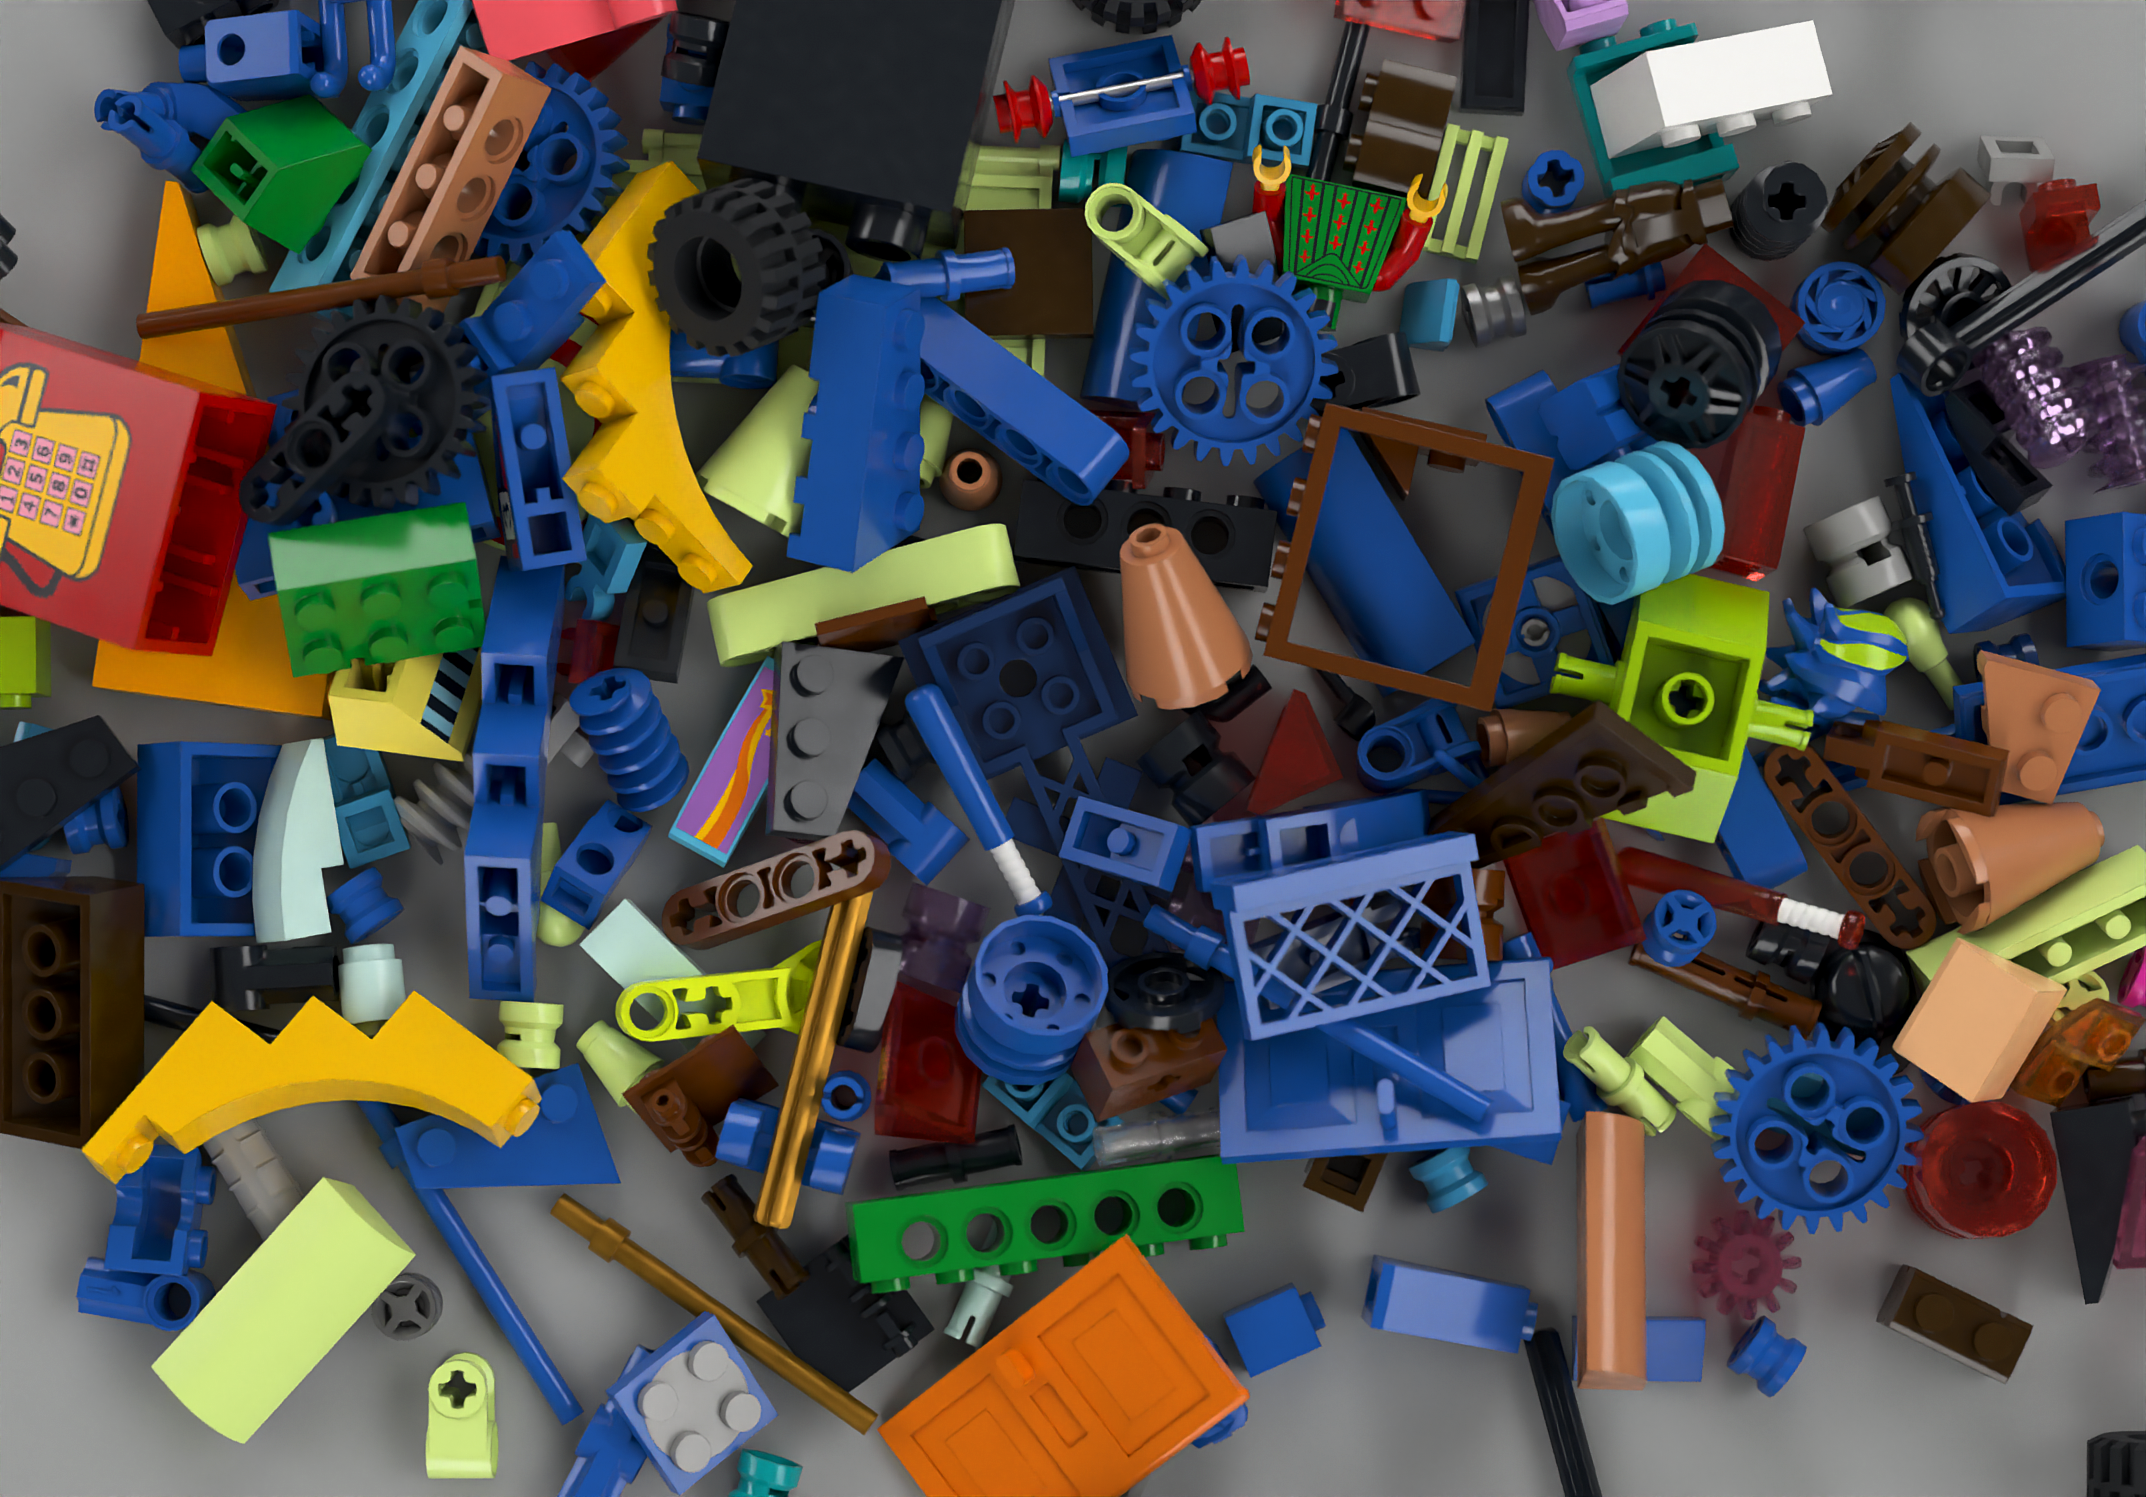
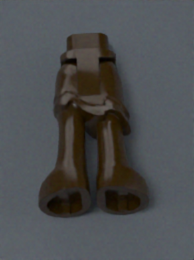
(1639, 226)

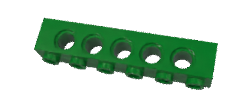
(879, 1223)

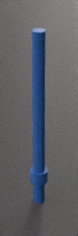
(1207, 949)
(478, 1271)

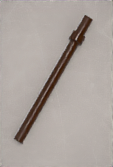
(435, 278)

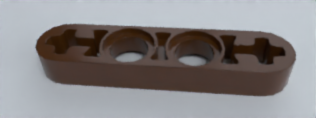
(1842, 847)
(776, 898)

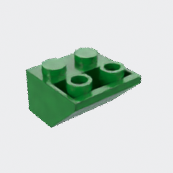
(282, 167)

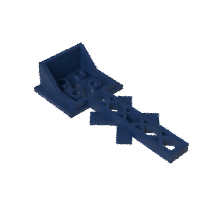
(1073, 698)

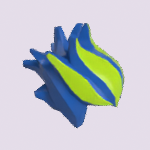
(1837, 658)

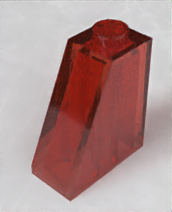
(1757, 492)

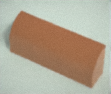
(1611, 1253)

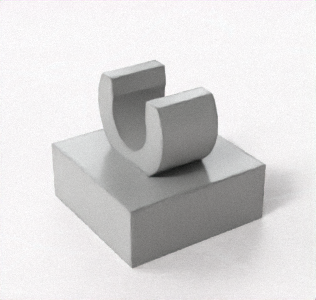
(2014, 160)
(564, 735)

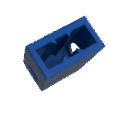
(256, 56)

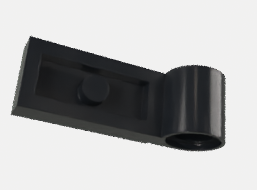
(655, 618)

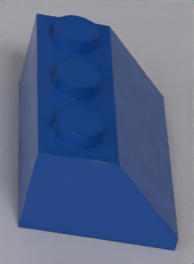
(199, 835)

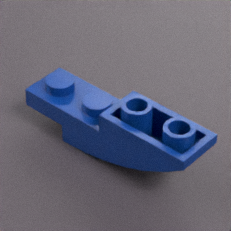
(531, 313)
(1305, 835)

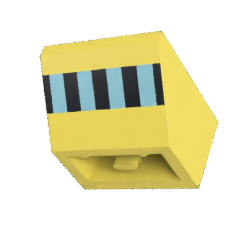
(409, 705)

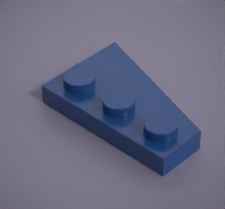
(557, 1149)

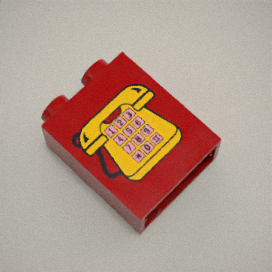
(120, 492)

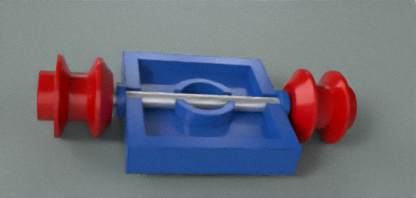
(1122, 94)

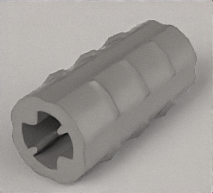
(255, 1175)

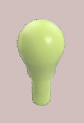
(1925, 644)
(553, 926)

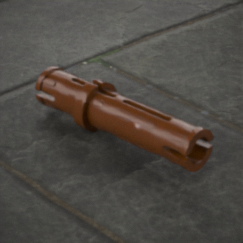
(1747, 992)

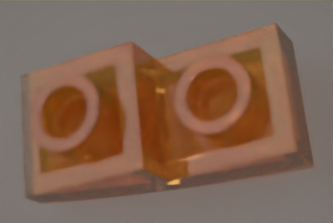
(2087, 1036)

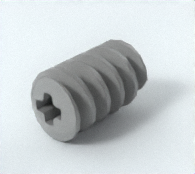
(441, 807)

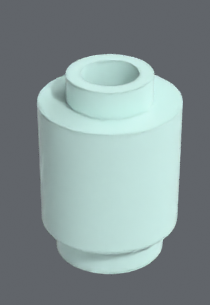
(370, 986)

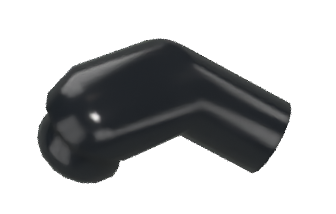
(1240, 696)

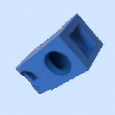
(595, 863)

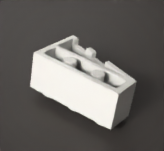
(1711, 88)

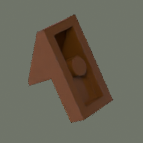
(1399, 459)

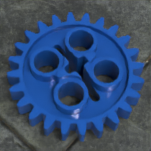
(558, 199)
(1175, 358)
(1848, 1083)

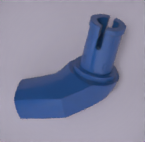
(192, 105)

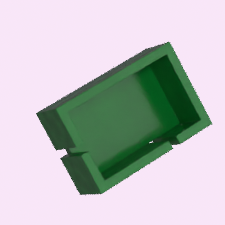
(378, 588)

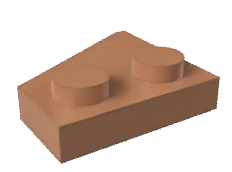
(2037, 718)

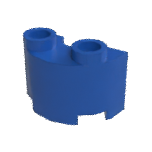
(162, 1214)

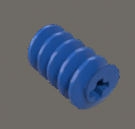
(631, 738)

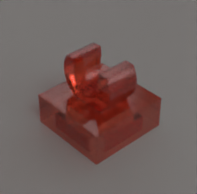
(592, 649)

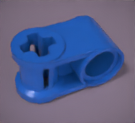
(1415, 739)

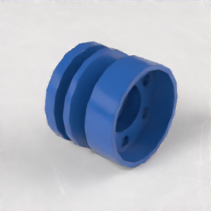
(1038, 971)

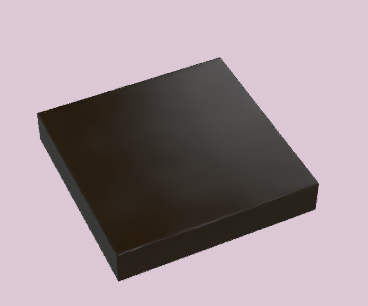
(1051, 274)

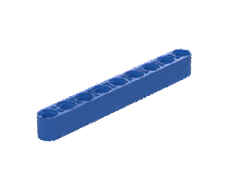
(1753, 829)

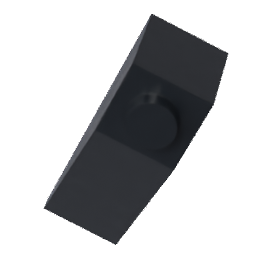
(2094, 1162)

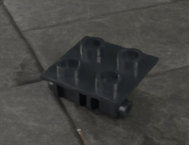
(842, 1324)

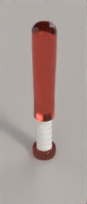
(1664, 874)

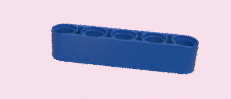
(1016, 406)

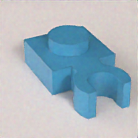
(611, 562)

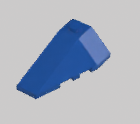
(1987, 561)

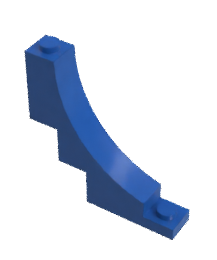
(510, 781)

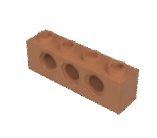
(454, 168)

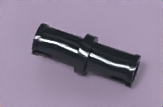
(954, 1160)

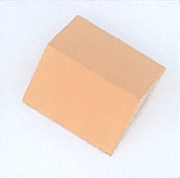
(1978, 1021)

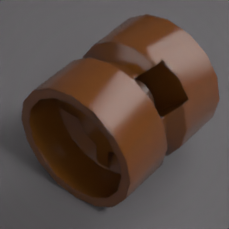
(1490, 897)

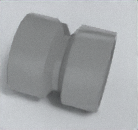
(1855, 529)

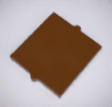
(876, 627)

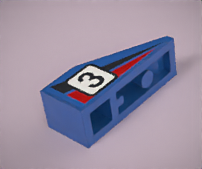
(530, 460)

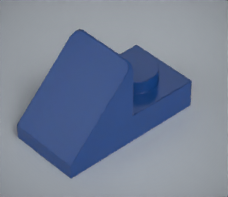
(1125, 843)

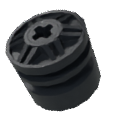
(1699, 364)

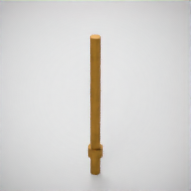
(612, 1241)

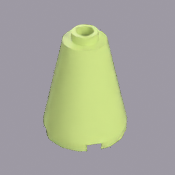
(765, 454)

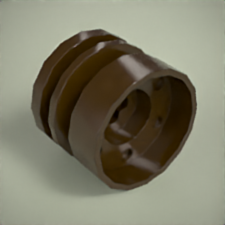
(1904, 208)

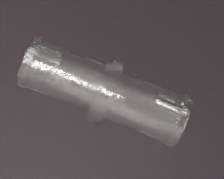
(1157, 1136)

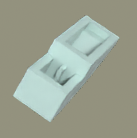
(293, 843)
(638, 951)

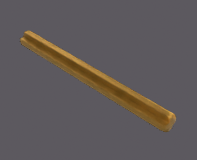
(812, 1059)

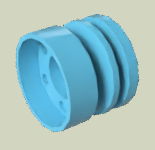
(1637, 522)

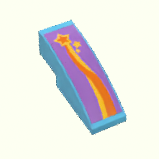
(732, 778)

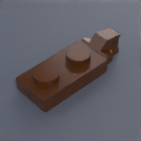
(1921, 764)

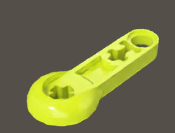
(753, 999)

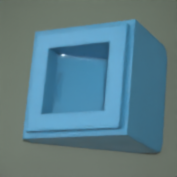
(1430, 313)

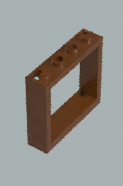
(1306, 504)

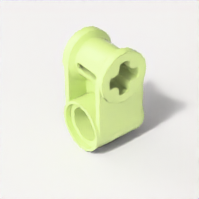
(1151, 244)
(462, 1431)

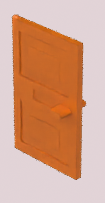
(1071, 1393)

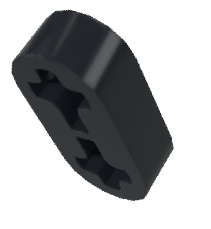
(870, 990)

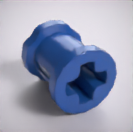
(1563, 169)

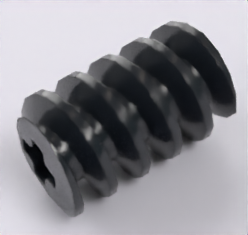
(1794, 195)

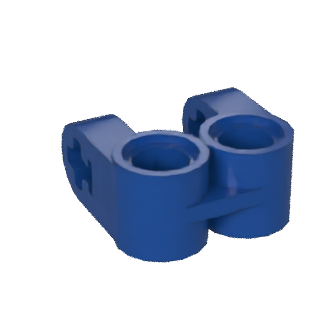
(749, 1135)

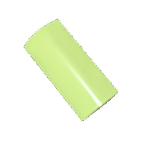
(283, 1310)

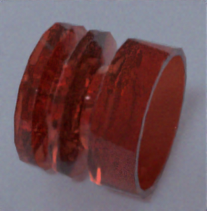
(2014, 1180)

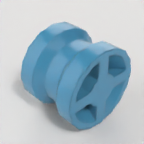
(1447, 1177)

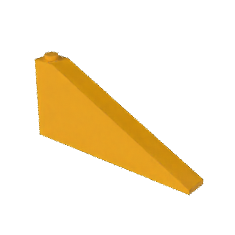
(251, 649)

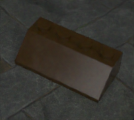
(69, 1004)

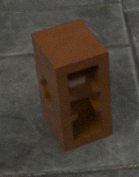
(1142, 1065)

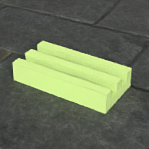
(1475, 142)

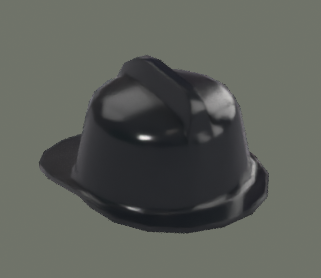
(1866, 992)

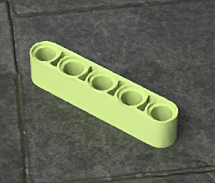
(946, 569)

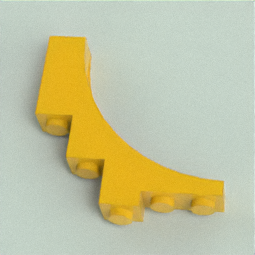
(624, 380)

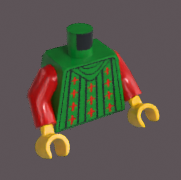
(1340, 235)

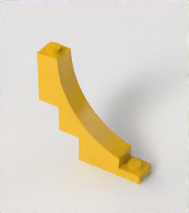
(230, 1075)

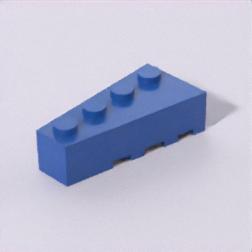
(862, 425)

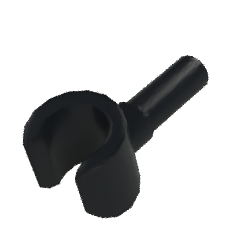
(1357, 715)

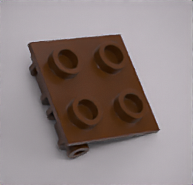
(697, 1091)

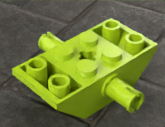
(1715, 645)

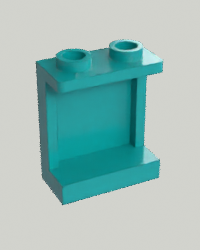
(1699, 160)

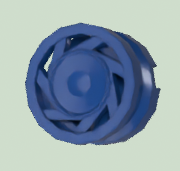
(1840, 308)

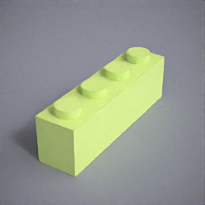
(2063, 930)

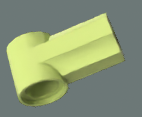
(1683, 1072)

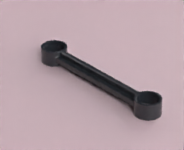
(1941, 355)

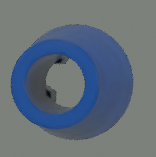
(1822, 388)

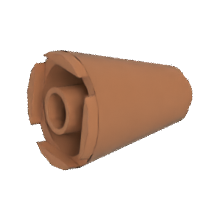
(1175, 623)
(1995, 864)

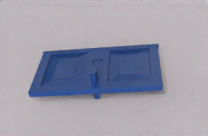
(1322, 1099)

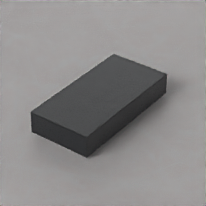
(1494, 57)

